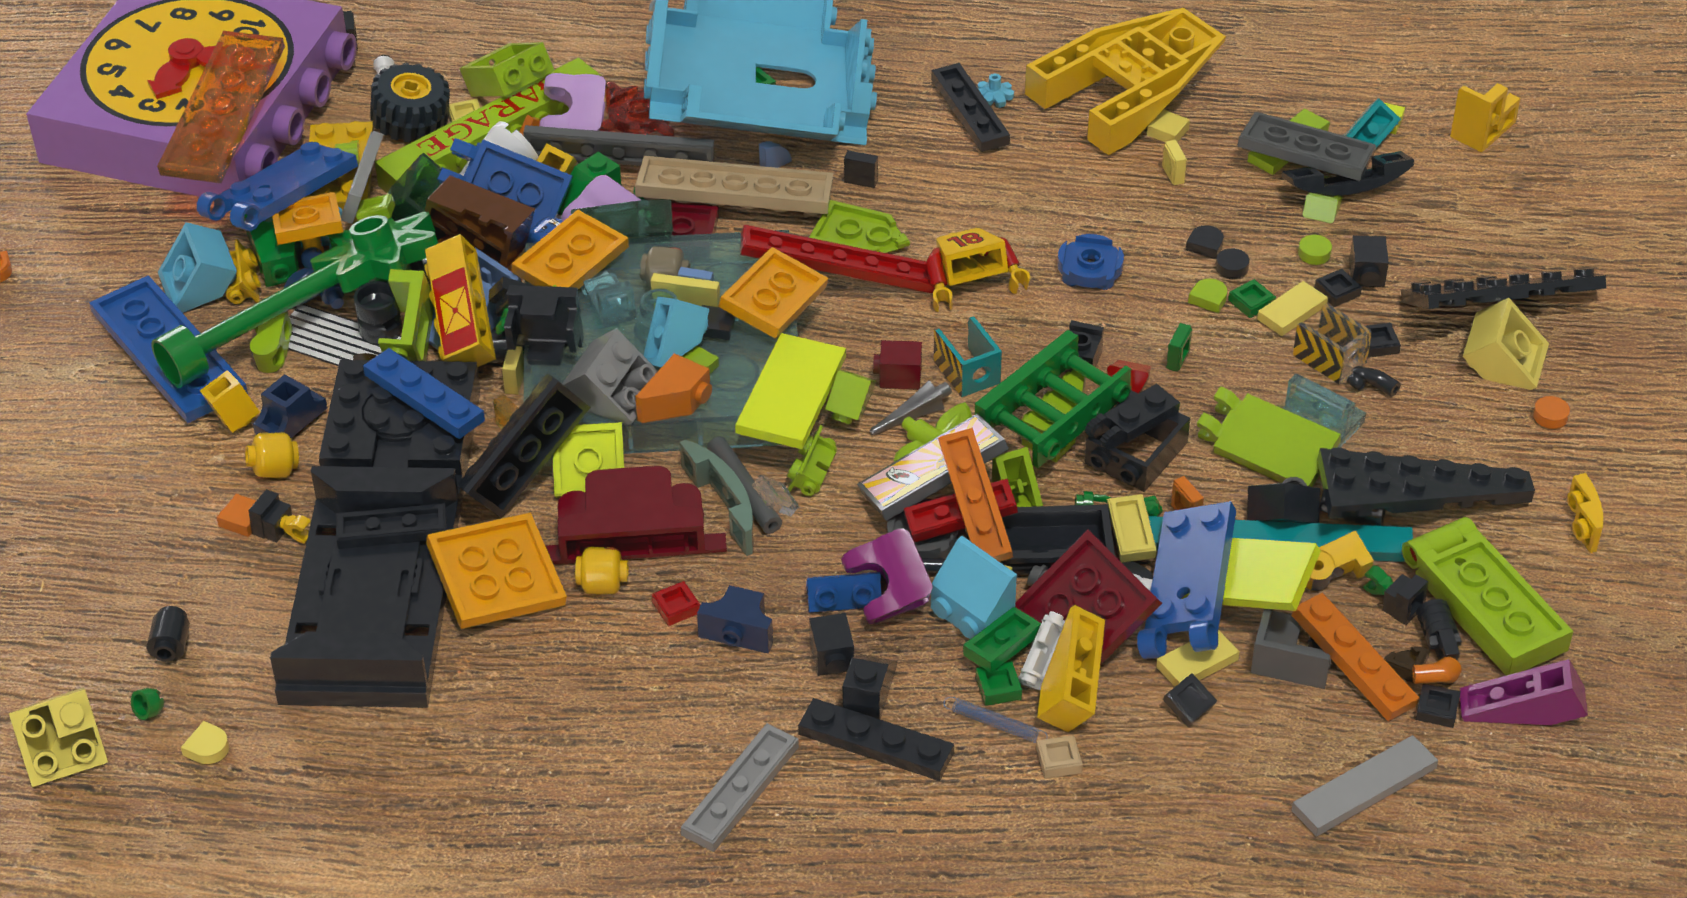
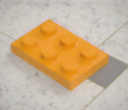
(571, 253)
(773, 292)

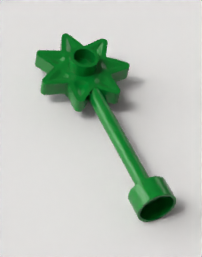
(356, 257)

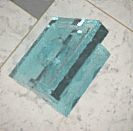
(1323, 407)

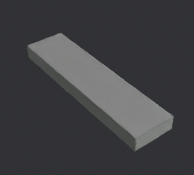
(361, 177)
(1364, 785)
(739, 787)

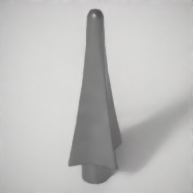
(923, 402)

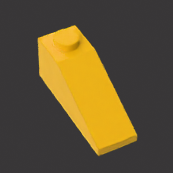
(1073, 673)

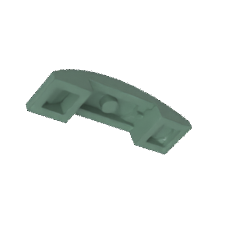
(706, 468)

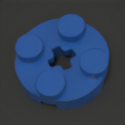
(1100, 273)

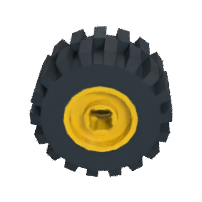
(409, 101)

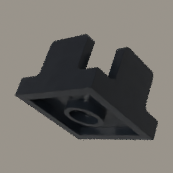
(544, 320)

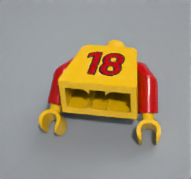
(970, 257)

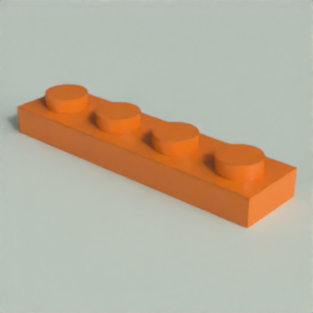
(975, 493)
(1355, 657)

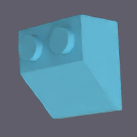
(197, 267)
(972, 588)

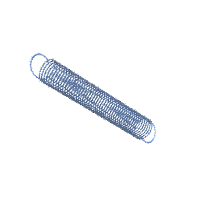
(998, 722)

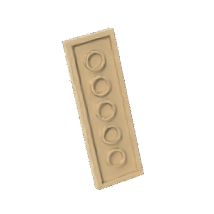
(734, 185)

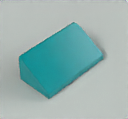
(1374, 123)

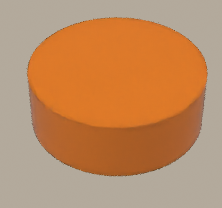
(1551, 412)

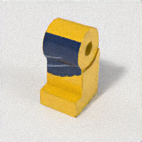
(1339, 558)

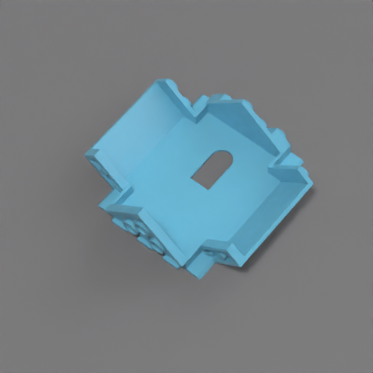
(708, 56)

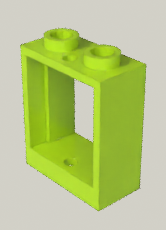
(512, 69)

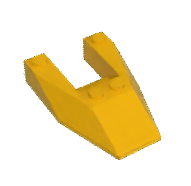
(1144, 55)

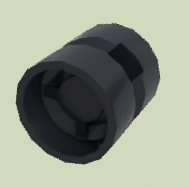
(377, 312)

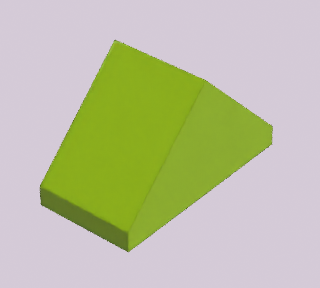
(1019, 471)

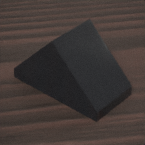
(1283, 503)

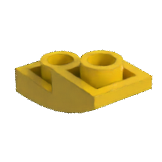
(1589, 513)

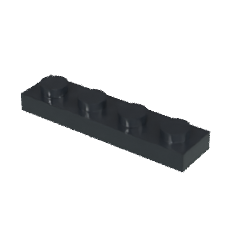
(970, 107)
(876, 739)

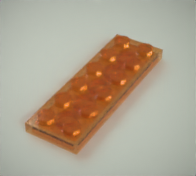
(221, 107)

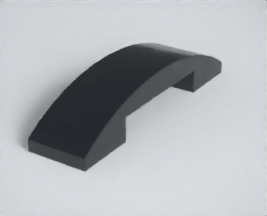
(1384, 170)

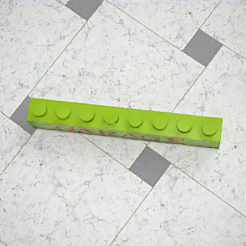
(476, 125)

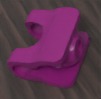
(901, 567)

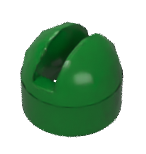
(146, 703)

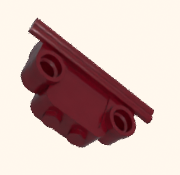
(634, 513)

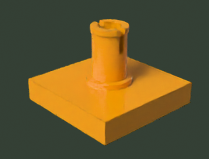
(308, 221)

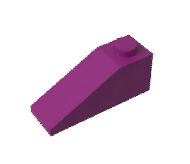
(1527, 697)

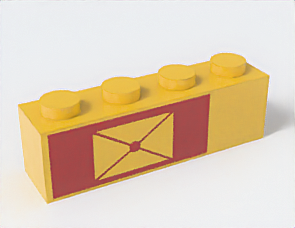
(459, 302)

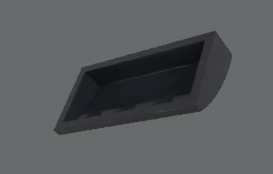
(1047, 532)

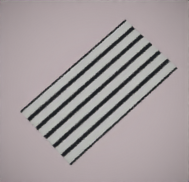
(327, 336)

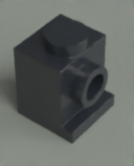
(1089, 341)

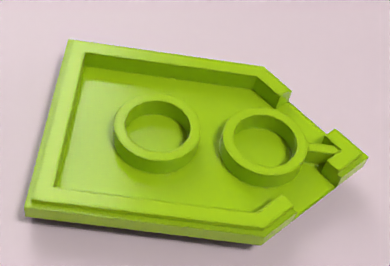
(859, 228)

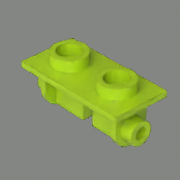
(804, 472)

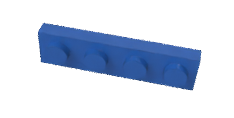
(424, 393)

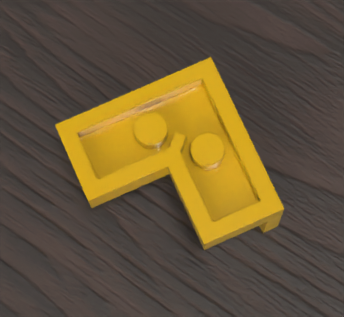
(1483, 118)

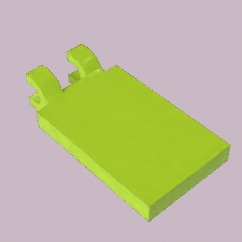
(1266, 437)

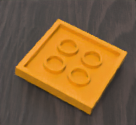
(496, 570)

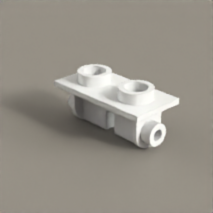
(1041, 651)

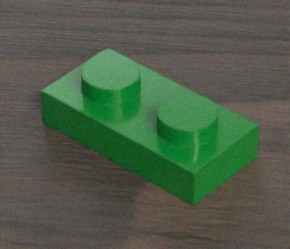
(1001, 639)

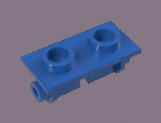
(842, 591)

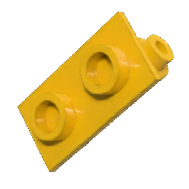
(246, 280)

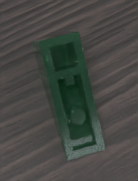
(635, 218)

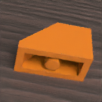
(674, 390)

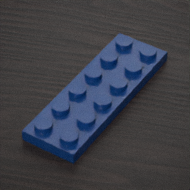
(138, 316)

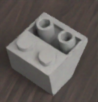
(610, 377)

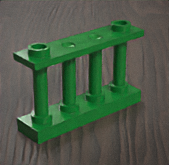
(1043, 372)

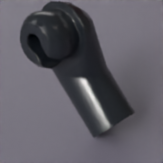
(1375, 377)

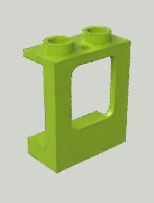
(412, 297)

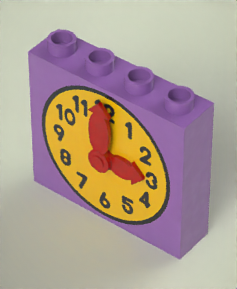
(140, 65)

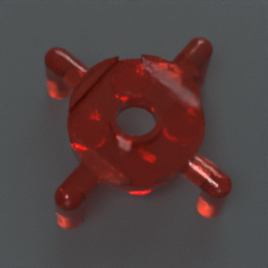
(622, 114)

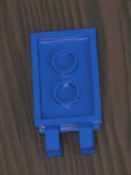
(512, 176)

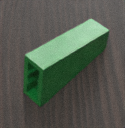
(274, 260)

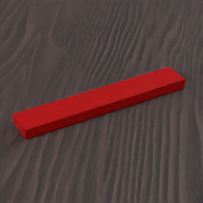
(838, 258)

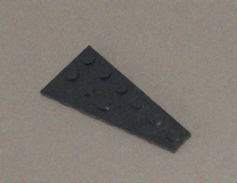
(1492, 289)
(1413, 484)

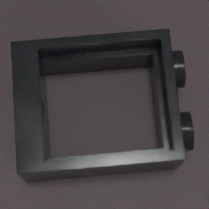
(1131, 470)

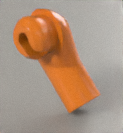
(1444, 670)

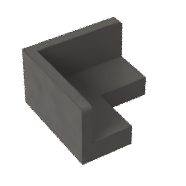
(1281, 657)

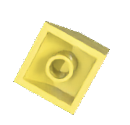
(1506, 346)

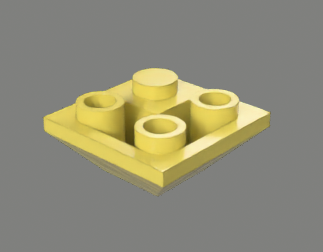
(58, 737)

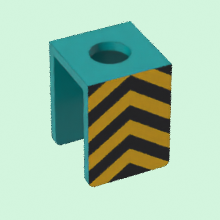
(961, 371)

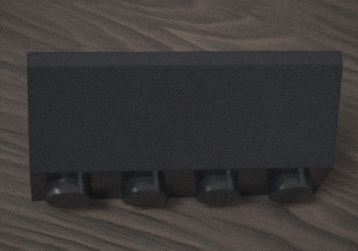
(523, 445)

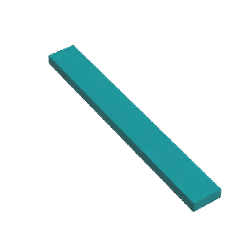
(1382, 542)

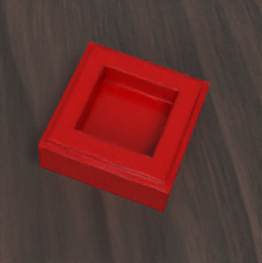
(675, 603)

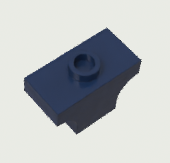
(288, 407)
(737, 620)

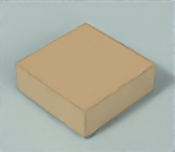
(1059, 756)

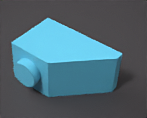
(674, 329)

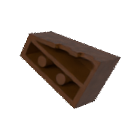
(482, 217)

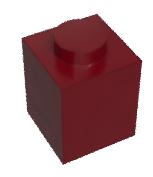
(899, 364)

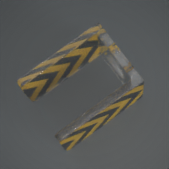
(1333, 344)

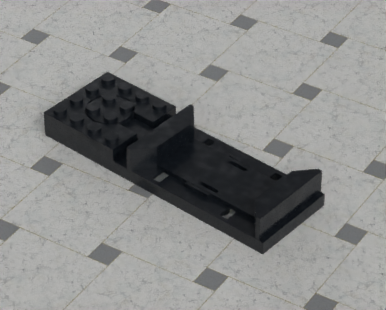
(368, 596)

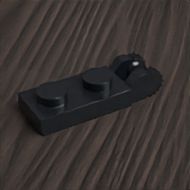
(1133, 417)

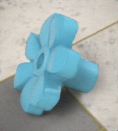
(996, 91)

